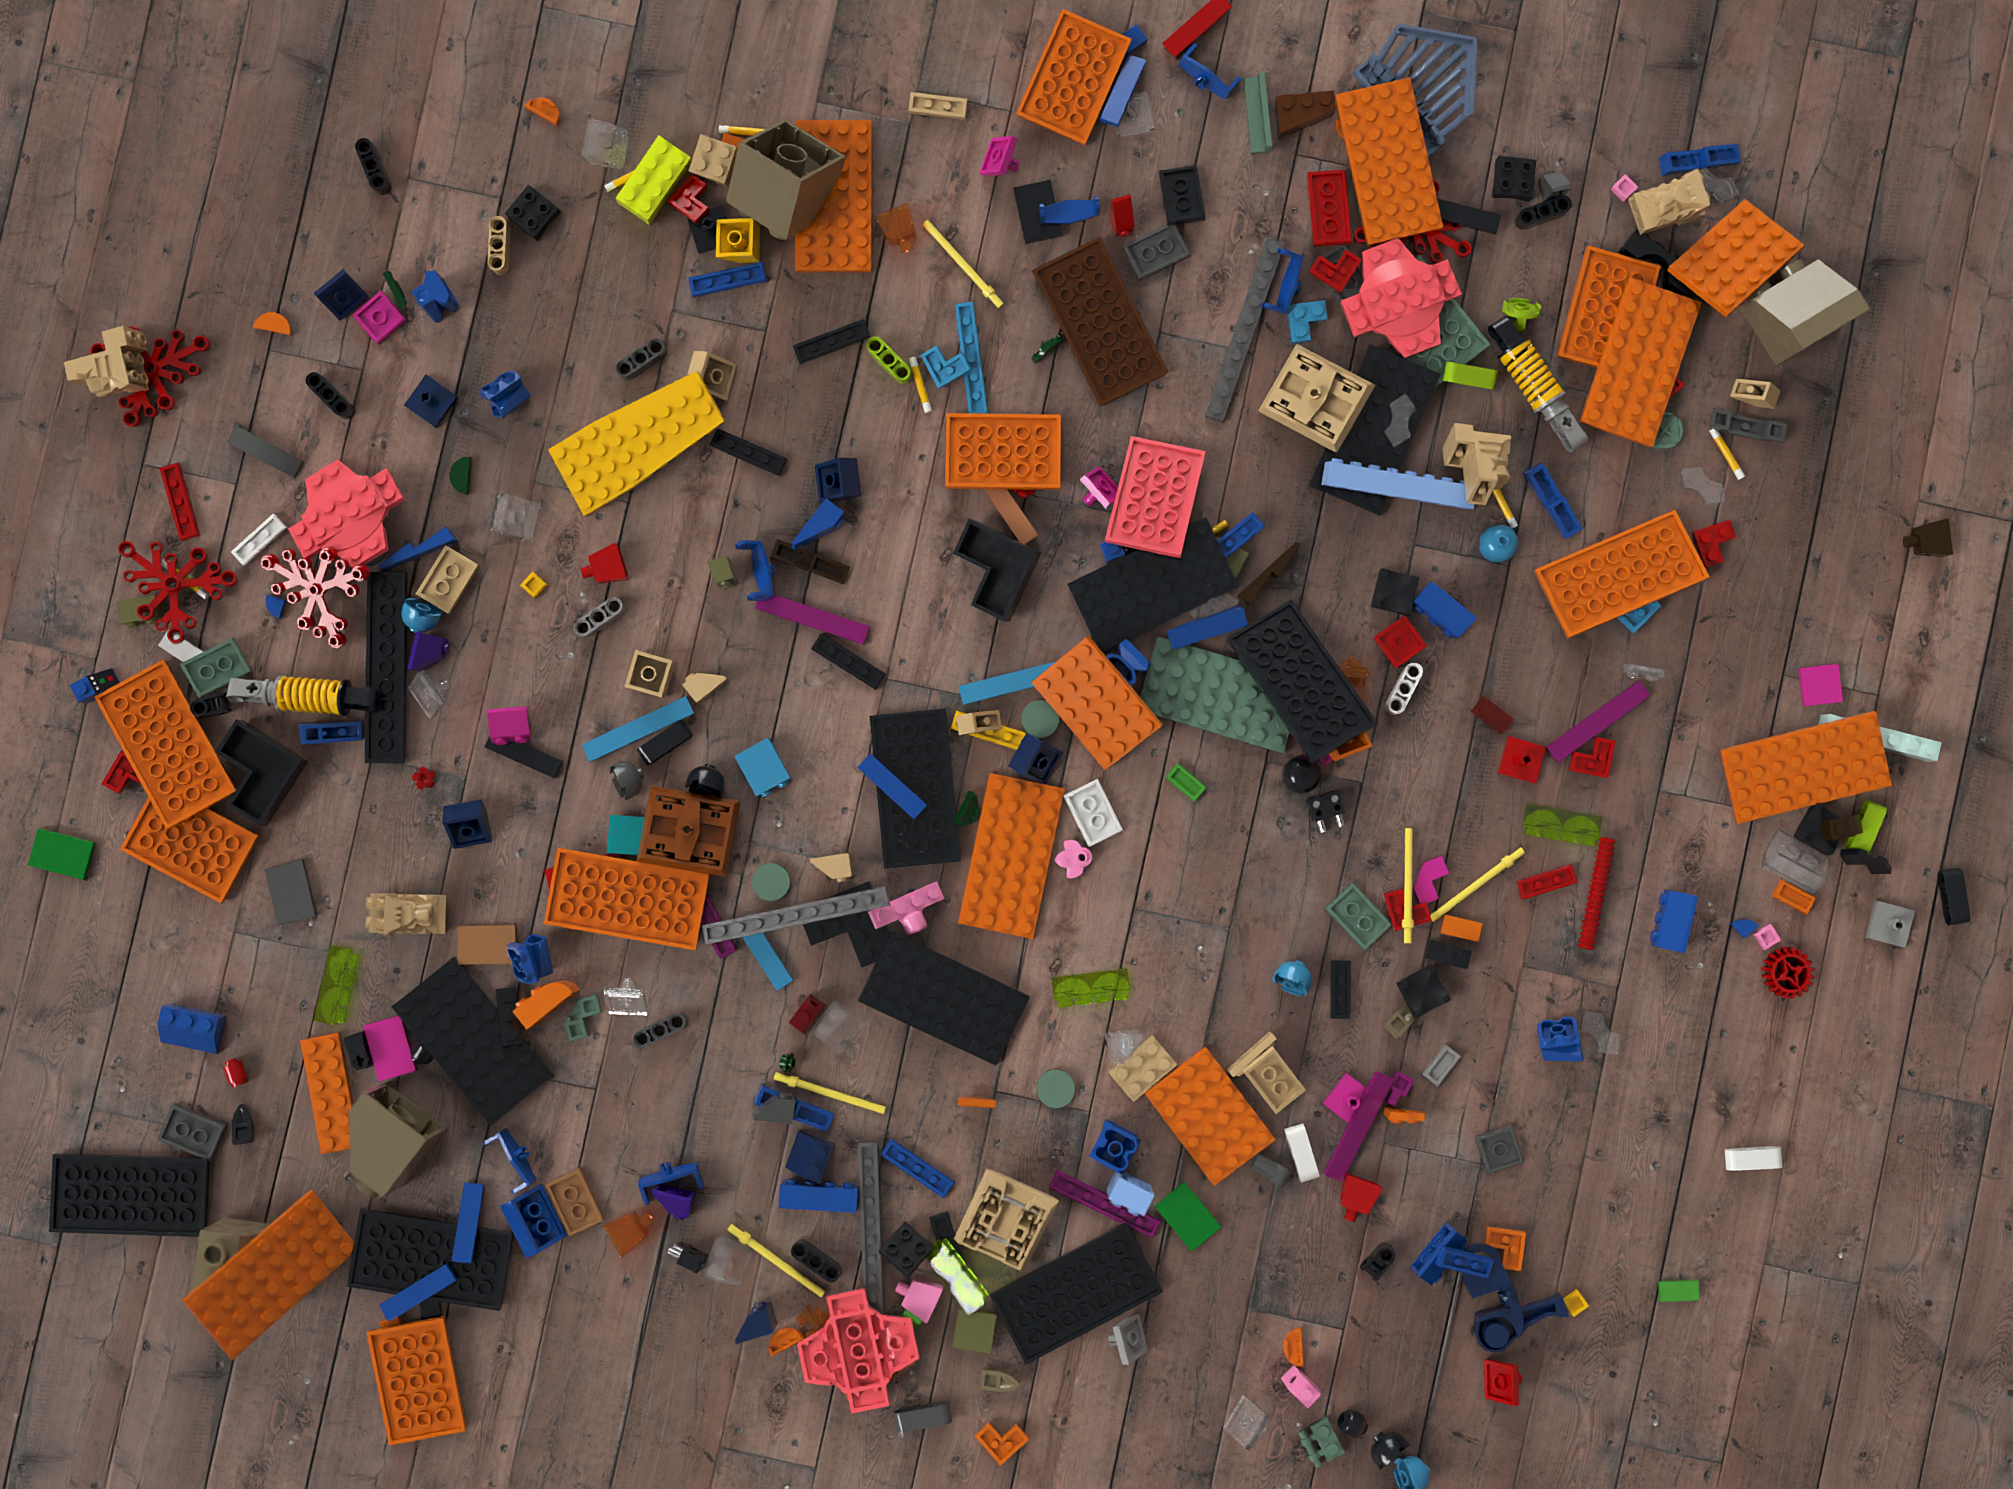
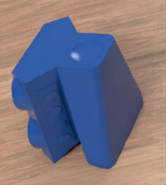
(434, 296)
(505, 393)
(1129, 661)
(530, 959)
(1560, 1040)
(1115, 1147)

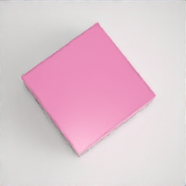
(1624, 188)
(1767, 936)

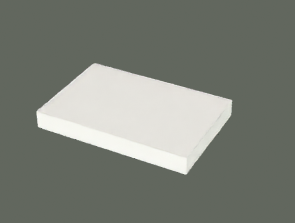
(1093, 813)

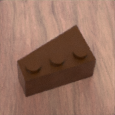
(1301, 110)

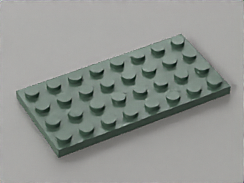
(1211, 695)

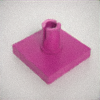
(999, 157)
(1100, 487)
(1345, 1097)

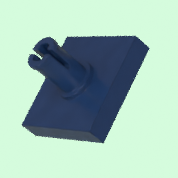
(341, 294)
(431, 401)

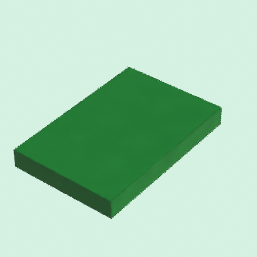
(61, 853)
(1187, 1216)

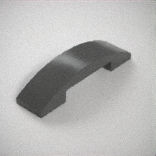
(1747, 427)
(265, 451)

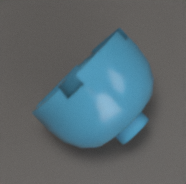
(1498, 543)
(420, 616)
(1294, 977)
(1411, 1473)

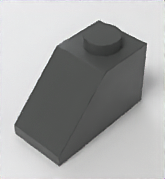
(1553, 185)
(776, 1109)

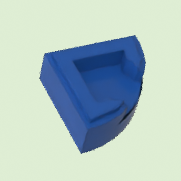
(275, 606)
(1744, 927)

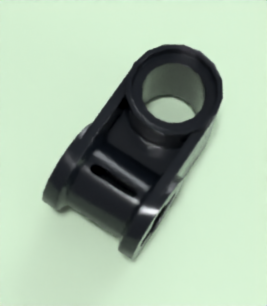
(214, 705)
(357, 1049)
(1377, 1262)

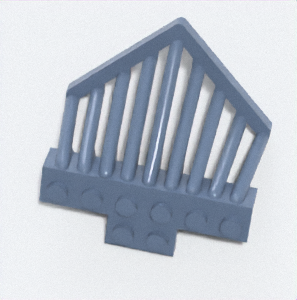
(1375, 72)

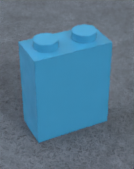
(763, 768)

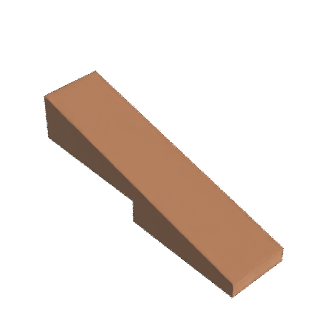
(1011, 514)

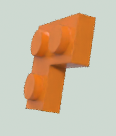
(1399, 1115)
(1511, 1243)
(1001, 1446)

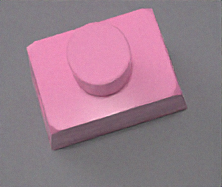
(920, 1297)
(1301, 1387)

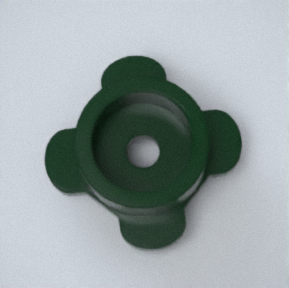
(787, 1062)

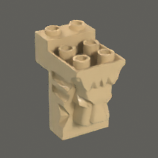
(1670, 203)
(115, 369)
(1482, 460)
(406, 913)

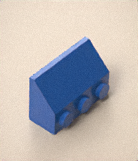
(1443, 610)
(1673, 921)
(191, 1028)
(533, 1221)
(1425, 1264)

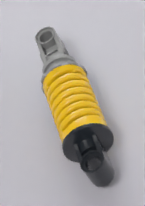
(1535, 383)
(304, 694)

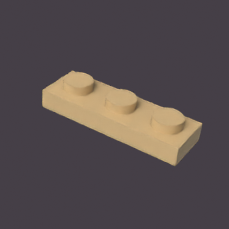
(937, 106)
(1253, 1053)

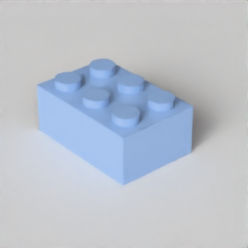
(1130, 1192)

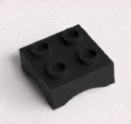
(1514, 178)
(532, 212)
(1394, 592)
(1811, 832)
(1423, 991)
(906, 1249)

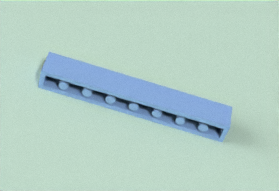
(1395, 484)

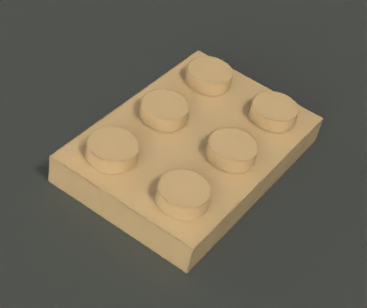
(447, 579)
(1143, 1068)
(1274, 1080)

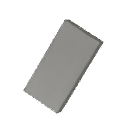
(1441, 1065)

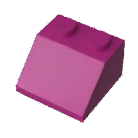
(509, 725)

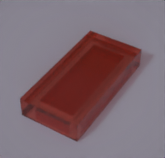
(1491, 715)

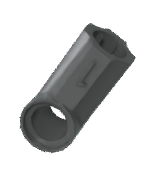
(1275, 1172)

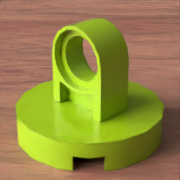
(1521, 310)

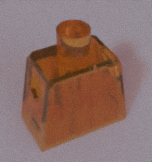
(897, 227)
(627, 1231)

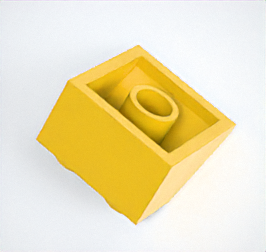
(738, 240)

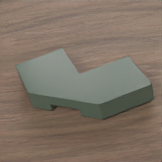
(575, 1023)

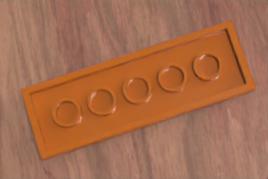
(328, 1090)

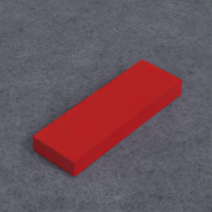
(1546, 882)

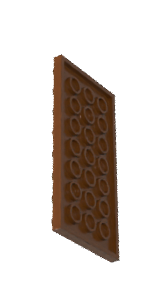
(1100, 321)

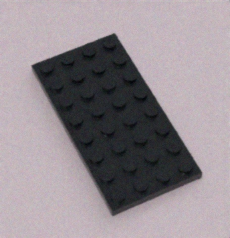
(1366, 439)
(1152, 587)
(1302, 681)
(918, 754)
(943, 998)
(464, 1037)
(129, 1194)
(401, 1249)
(1076, 1293)

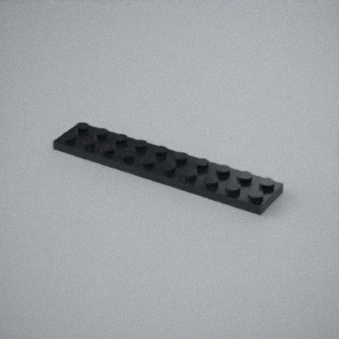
(386, 667)

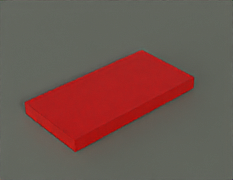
(1329, 208)

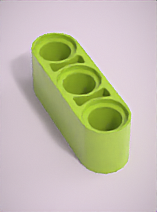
(886, 351)
(1470, 375)
(1871, 820)

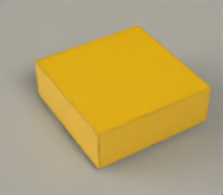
(533, 585)
(1575, 1303)

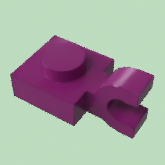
(1400, 1086)

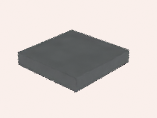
(1499, 1149)

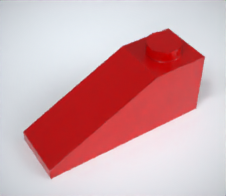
(1122, 216)

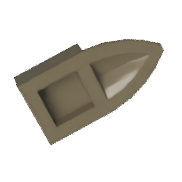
(1399, 1022)
(997, 1381)

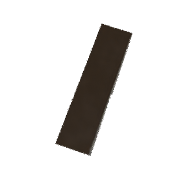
(809, 561)
(1274, 569)

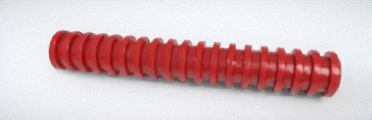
(1596, 893)

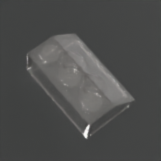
(1796, 862)
(1122, 1044)

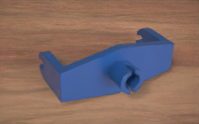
(1204, 76)
(1069, 211)
(1288, 284)
(762, 570)
(516, 1157)
(668, 1174)

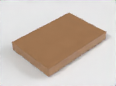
(485, 944)
(575, 1202)

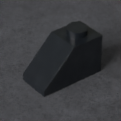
(1448, 954)

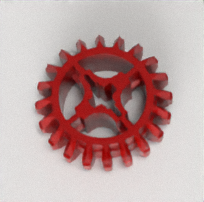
(1778, 958)

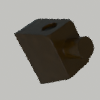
(1930, 539)

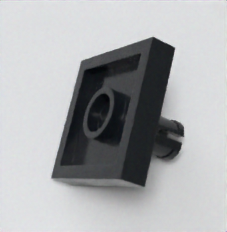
(705, 231)

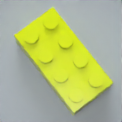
(654, 180)

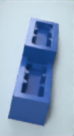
(1707, 157)
(1552, 500)
(411, 552)
(1205, 628)
(803, 1111)

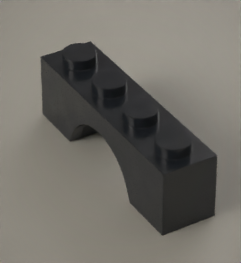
(1643, 247)

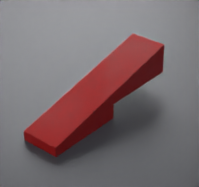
(1195, 27)

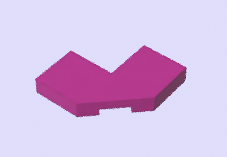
(1429, 871)

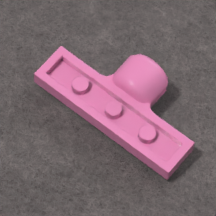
(908, 909)

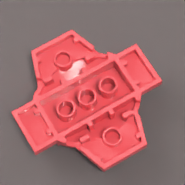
(1401, 298)
(346, 514)
(858, 1350)

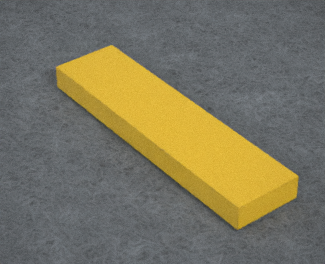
(1006, 736)

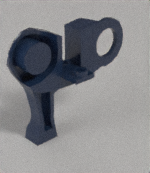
(1501, 1324)

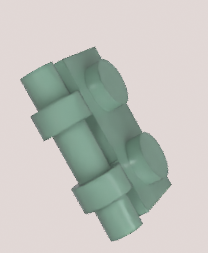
(1326, 1438)

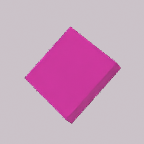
(379, 317)
(1820, 685)

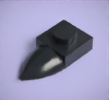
(242, 1127)

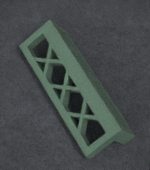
(1257, 114)

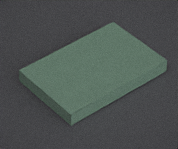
(215, 667)
(1358, 916)

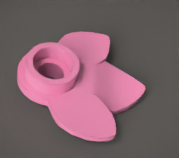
(1071, 858)

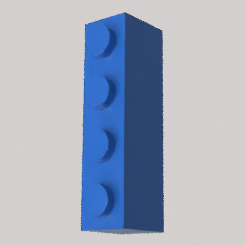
(818, 1196)

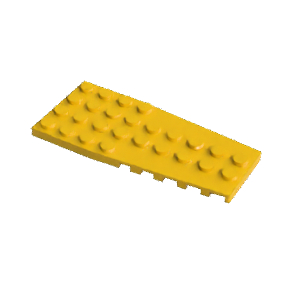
(635, 442)

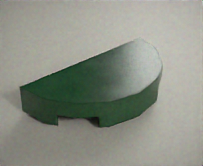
(395, 288)
(1047, 347)
(460, 475)
(969, 810)

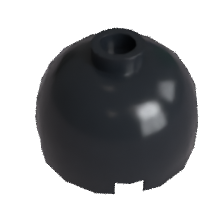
(1301, 775)
(705, 781)
(1387, 1448)

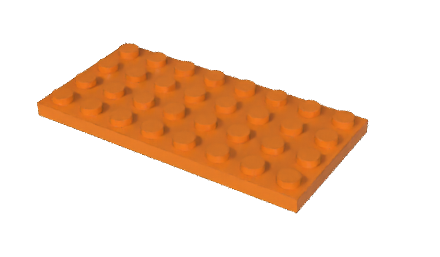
(1388, 161)
(842, 229)
(1640, 362)
(1621, 574)
(165, 744)
(1805, 767)
(1011, 856)
(626, 899)
(270, 1274)

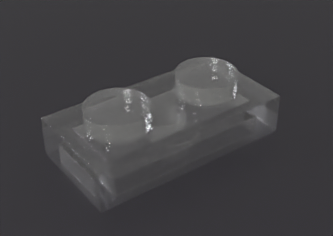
(1634, 671)

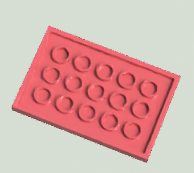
(1155, 497)

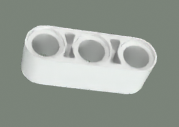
(1411, 683)
(1301, 1152)
(1753, 1158)

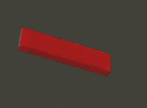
(179, 501)

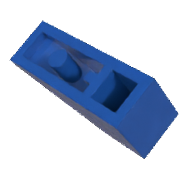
(822, 522)
(329, 731)

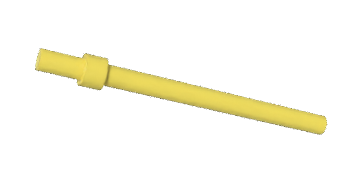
(987, 290)
(1506, 862)
(1408, 923)
(793, 1081)
(745, 1238)

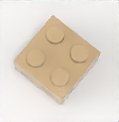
(713, 160)
(650, 674)

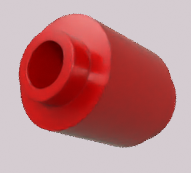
(235, 1072)

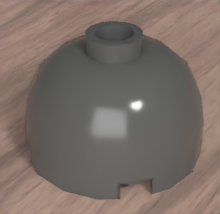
(626, 779)

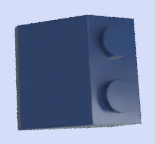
(838, 479)
(1035, 759)
(467, 824)
(809, 1156)
(758, 1323)

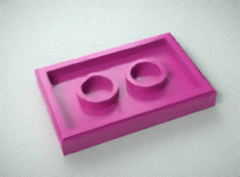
(389, 1048)

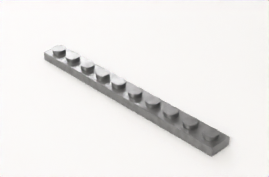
(1244, 330)
(796, 915)
(870, 1223)

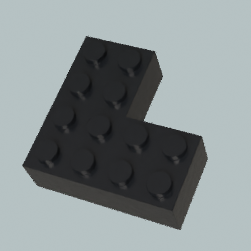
(1006, 565)
(269, 770)
(864, 937)

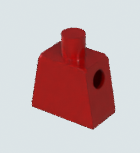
(606, 565)
(1358, 1195)

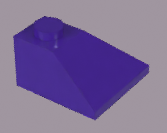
(427, 651)
(675, 1200)

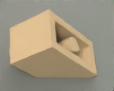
(1756, 393)
(703, 685)
(978, 722)

